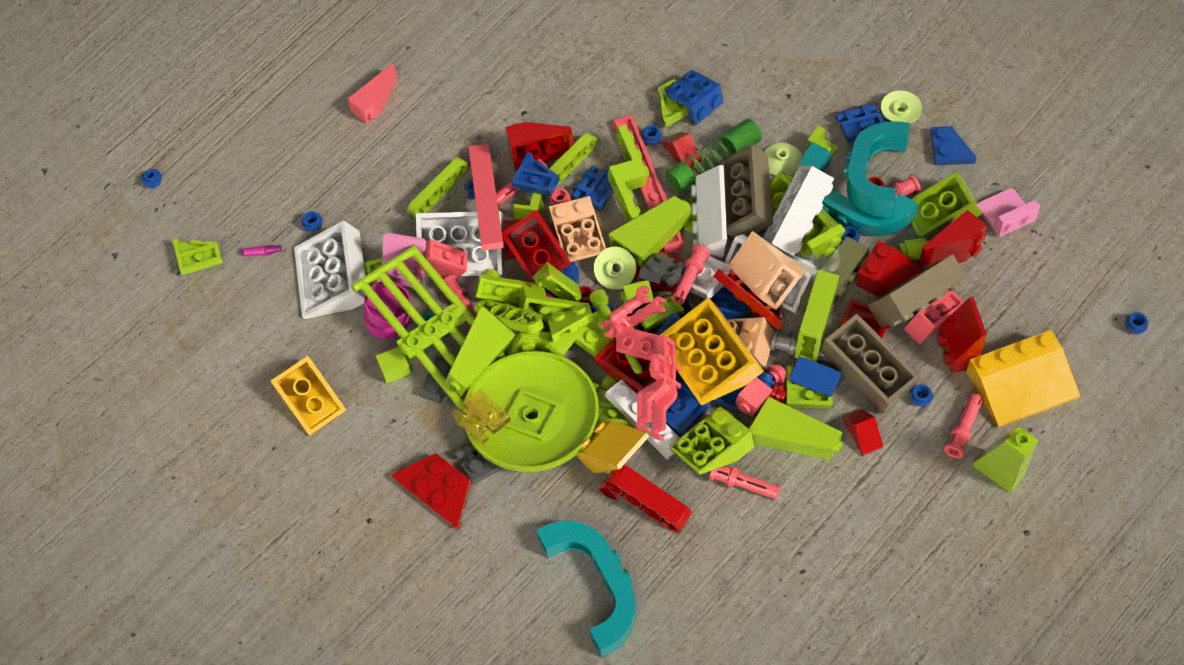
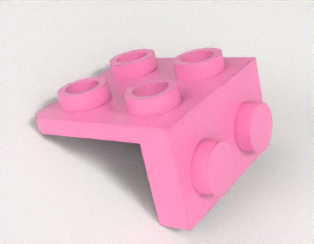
(1008, 211)
(395, 244)

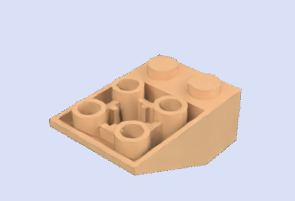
(577, 228)
(765, 270)
(756, 336)

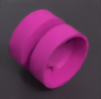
(374, 320)

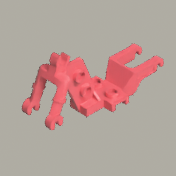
(651, 347)

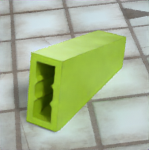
(652, 229)
(816, 315)
(481, 347)
(795, 432)
(1008, 458)

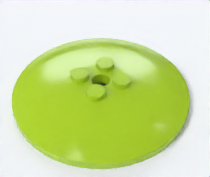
(553, 390)

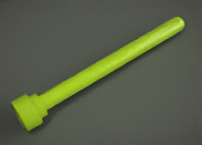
(600, 301)

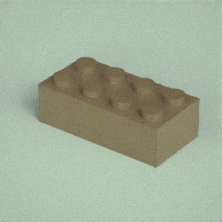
(747, 192)
(917, 292)
(869, 363)

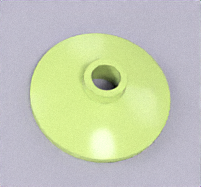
(901, 101)
(787, 164)
(604, 268)

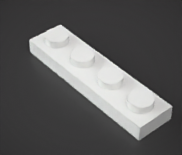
(626, 402)

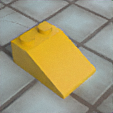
(308, 395)
(610, 446)

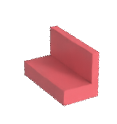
(445, 259)

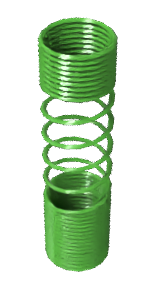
(737, 138)

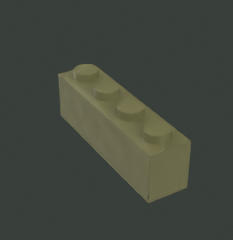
(844, 262)

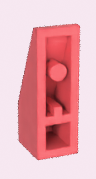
(372, 97)
(930, 319)

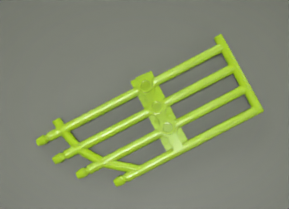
(428, 331)

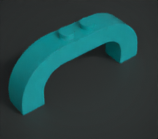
(862, 193)
(848, 214)
(578, 536)

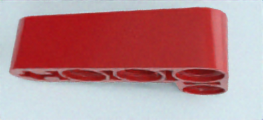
(646, 497)

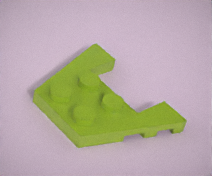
(588, 337)

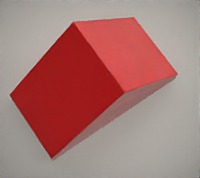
(682, 146)
(864, 431)

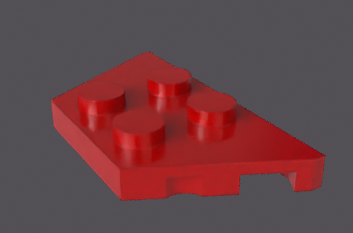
(744, 294)
(438, 486)

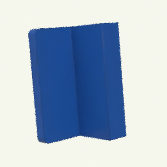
(815, 376)

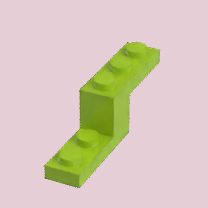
(628, 175)
(525, 294)

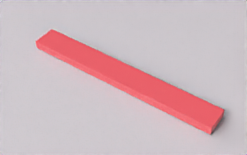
(652, 192)
(485, 197)

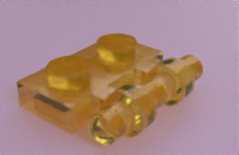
(486, 411)

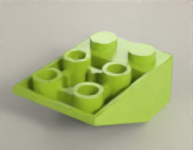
(714, 442)

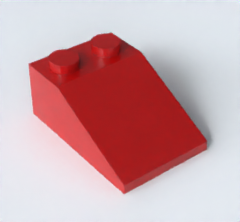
(541, 140)
(960, 238)
(535, 244)
(885, 270)
(962, 336)
(618, 367)

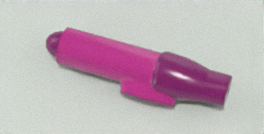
(262, 250)

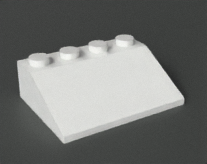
(461, 232)
(327, 269)

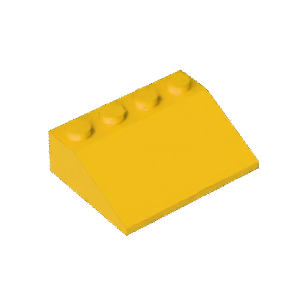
(711, 353)
(1023, 378)

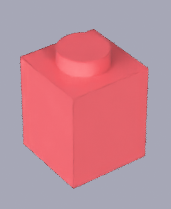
(753, 397)

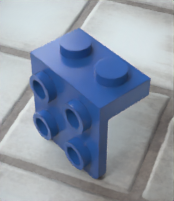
(697, 94)

